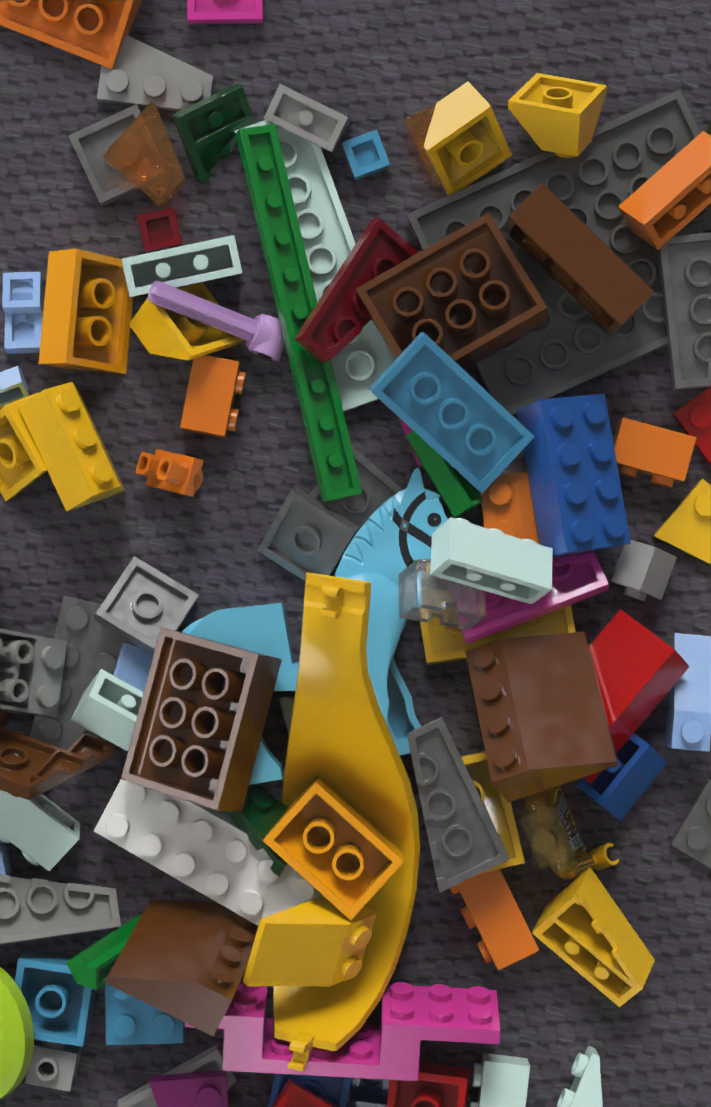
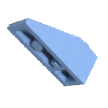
(690, 698)

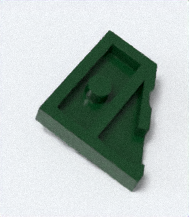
(210, 128)
(257, 818)

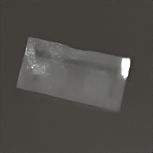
(428, 595)

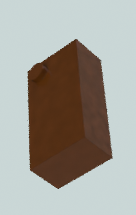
(576, 259)

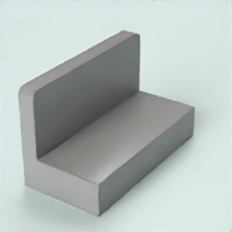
(306, 118)

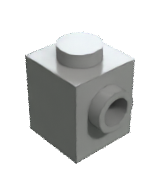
(643, 571)
(54, 1065)

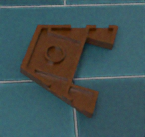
(35, 766)

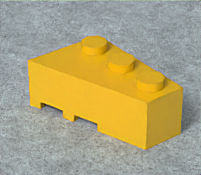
(595, 938)

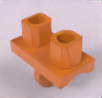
(171, 471)

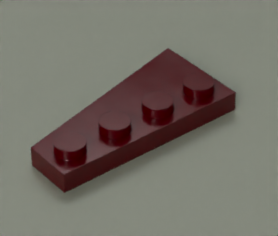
(340, 311)

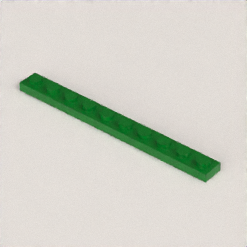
(294, 303)

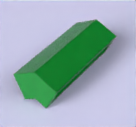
(453, 488)
(95, 962)

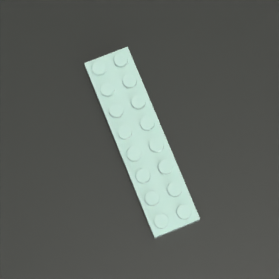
(327, 246)

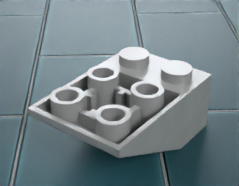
(30, 673)

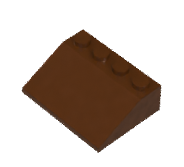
(458, 292)
(540, 712)
(201, 720)
(186, 960)

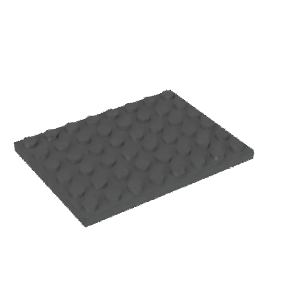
(593, 185)

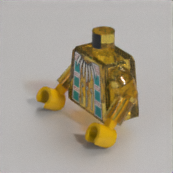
(556, 837)

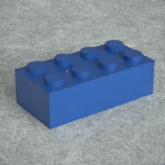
(574, 475)

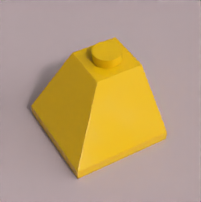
(559, 112)
(464, 139)
(176, 335)
(18, 453)

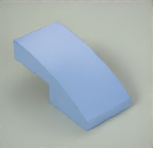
(23, 311)

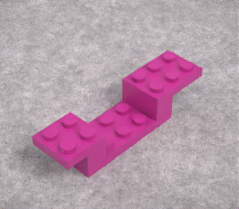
(376, 1050)

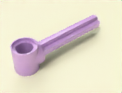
(261, 334)

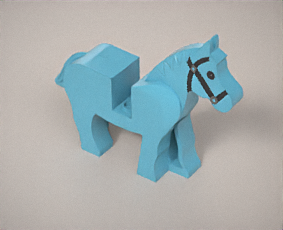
(378, 552)

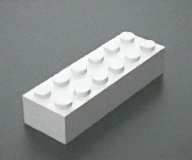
(201, 851)

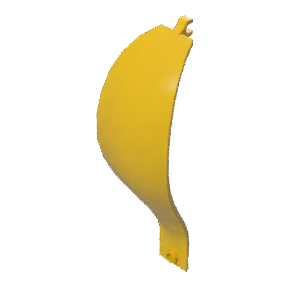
(347, 744)

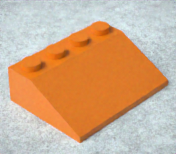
(78, 26)

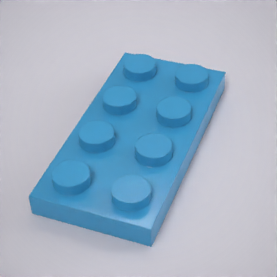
(451, 412)

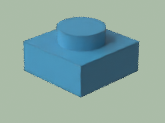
(365, 155)

